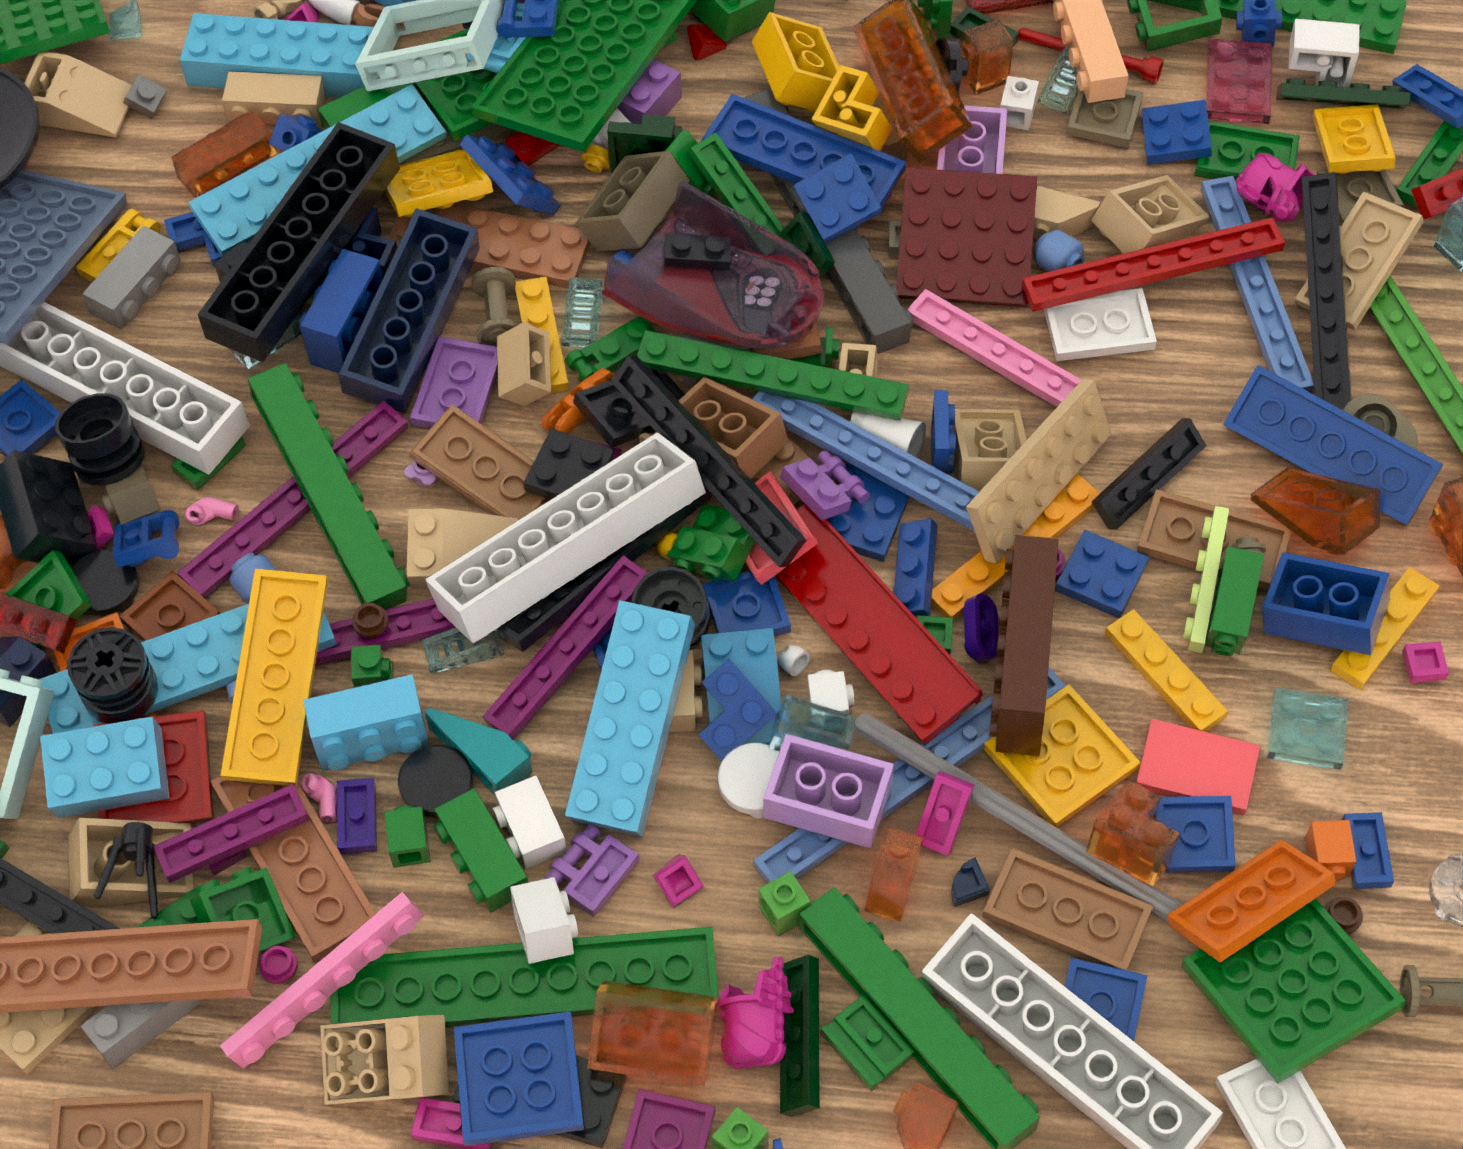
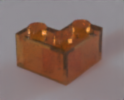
(1130, 837)

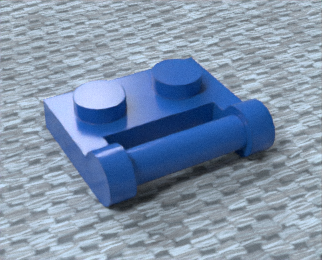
(537, 20)
(135, 539)

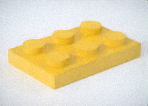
(1354, 139)

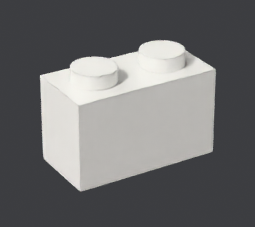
(530, 823)
(543, 920)

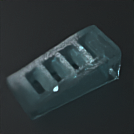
(1058, 75)
(588, 293)
(465, 656)

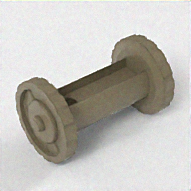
(494, 285)
(1444, 991)

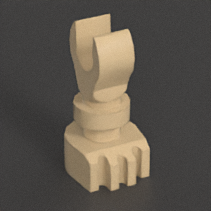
(276, 8)

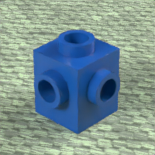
(1259, 21)
(292, 130)

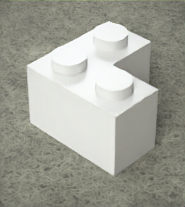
(1325, 48)

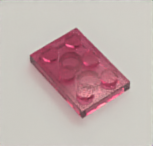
(1239, 81)

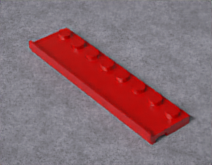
(878, 633)

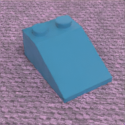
(756, 658)

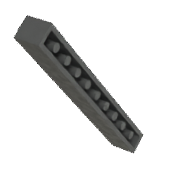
(855, 274)

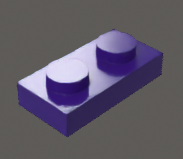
(356, 816)

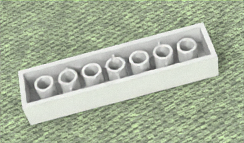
(164, 403)
(565, 537)
(1067, 1042)

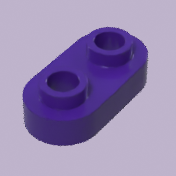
(981, 628)

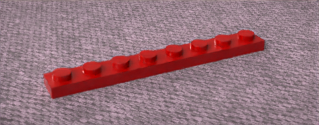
(1152, 264)

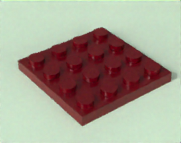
(966, 236)

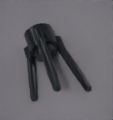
(138, 847)

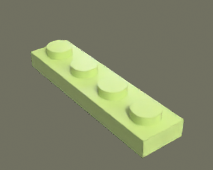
(1203, 593)

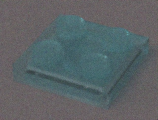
(1308, 728)

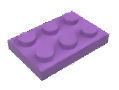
(456, 375)

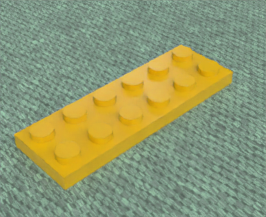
(274, 678)

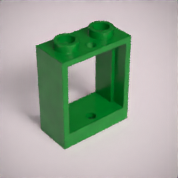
(1179, 32)
(1233, 601)

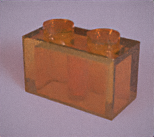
(989, 56)

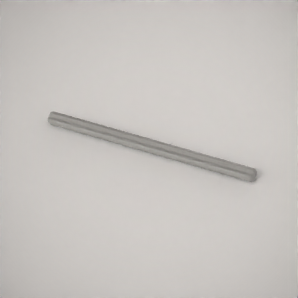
(1016, 815)

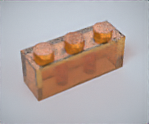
(224, 154)

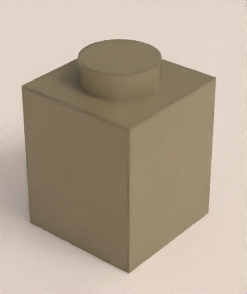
(131, 497)

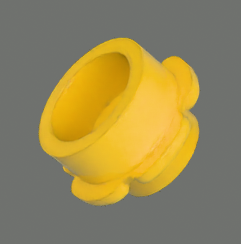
(596, 158)

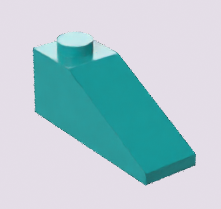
(490, 752)

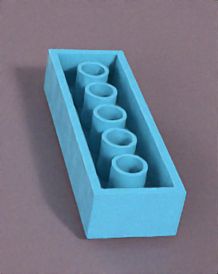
(275, 47)
(630, 718)

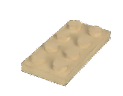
(1372, 245)

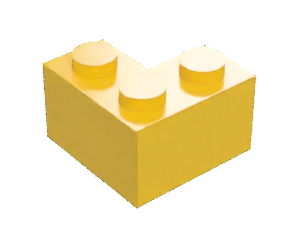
(850, 111)

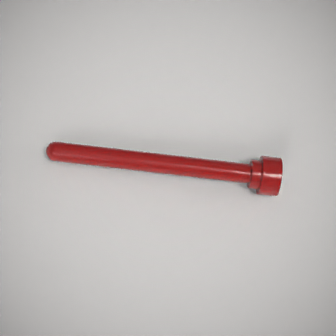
(1147, 68)

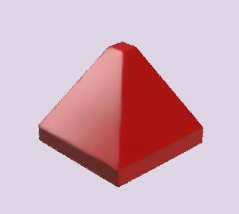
(704, 41)

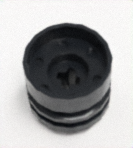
(100, 439)
(676, 589)
(112, 675)

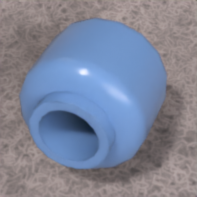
(1058, 251)
(243, 573)

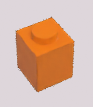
(1332, 846)

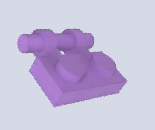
(817, 489)
(600, 875)

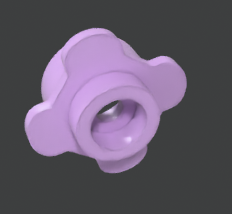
(420, 476)

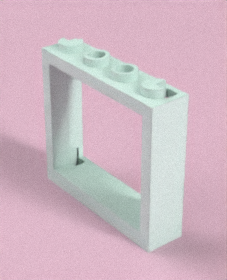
(430, 59)
(26, 741)

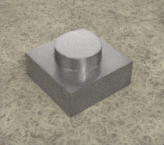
(144, 96)

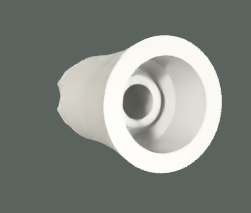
(904, 434)

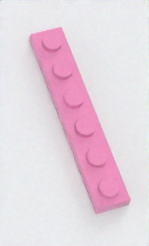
(992, 348)
(321, 981)

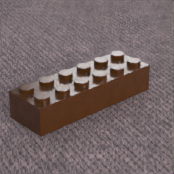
(1024, 646)

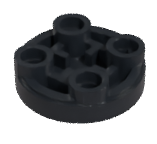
(105, 584)
(434, 777)

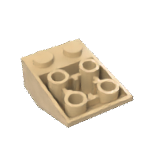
(77, 95)
(384, 1059)

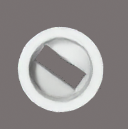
(794, 659)

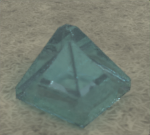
(126, 21)

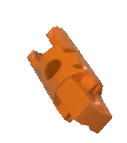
(565, 414)

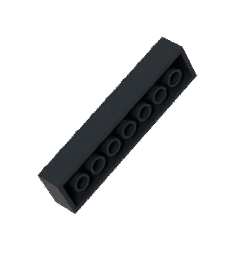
(299, 242)

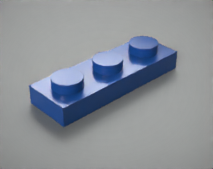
(1433, 94)
(916, 565)

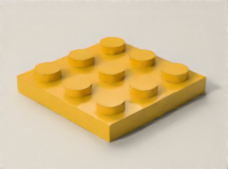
(437, 183)
(1076, 759)

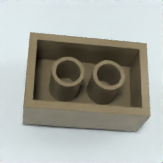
(632, 201)

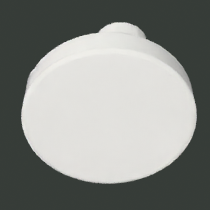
(745, 777)

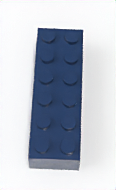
(409, 310)

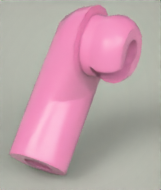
(210, 508)
(323, 793)

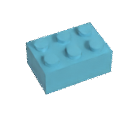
(366, 723)
(104, 767)

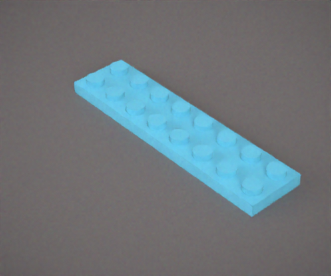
(243, 204)
(185, 664)

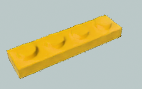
(537, 310)
(1406, 603)
(1166, 672)

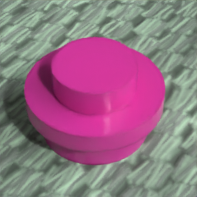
(278, 964)

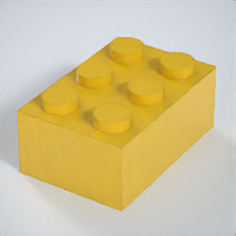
(795, 60)

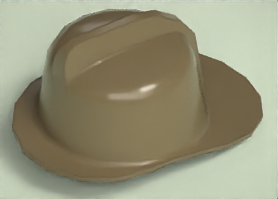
(1383, 416)

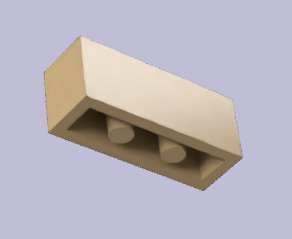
(273, 95)

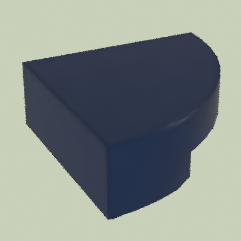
(969, 883)

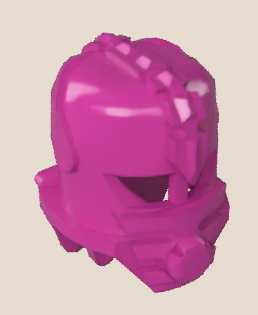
(1273, 186)
(756, 1020)

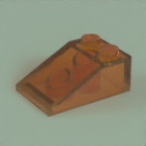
(1321, 509)

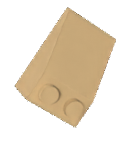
(1148, 214)
(985, 443)
(443, 536)
(88, 853)

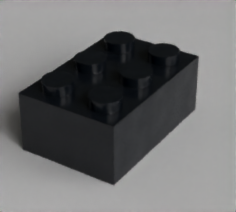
(43, 508)

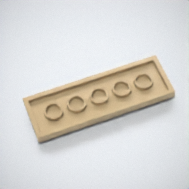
(1039, 470)

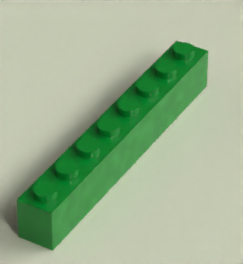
(327, 488)
(933, 1032)

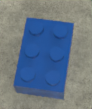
(340, 308)
(1326, 603)

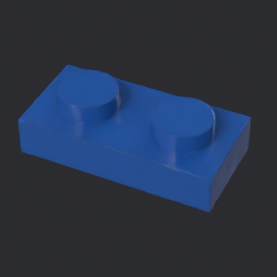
(1371, 851)

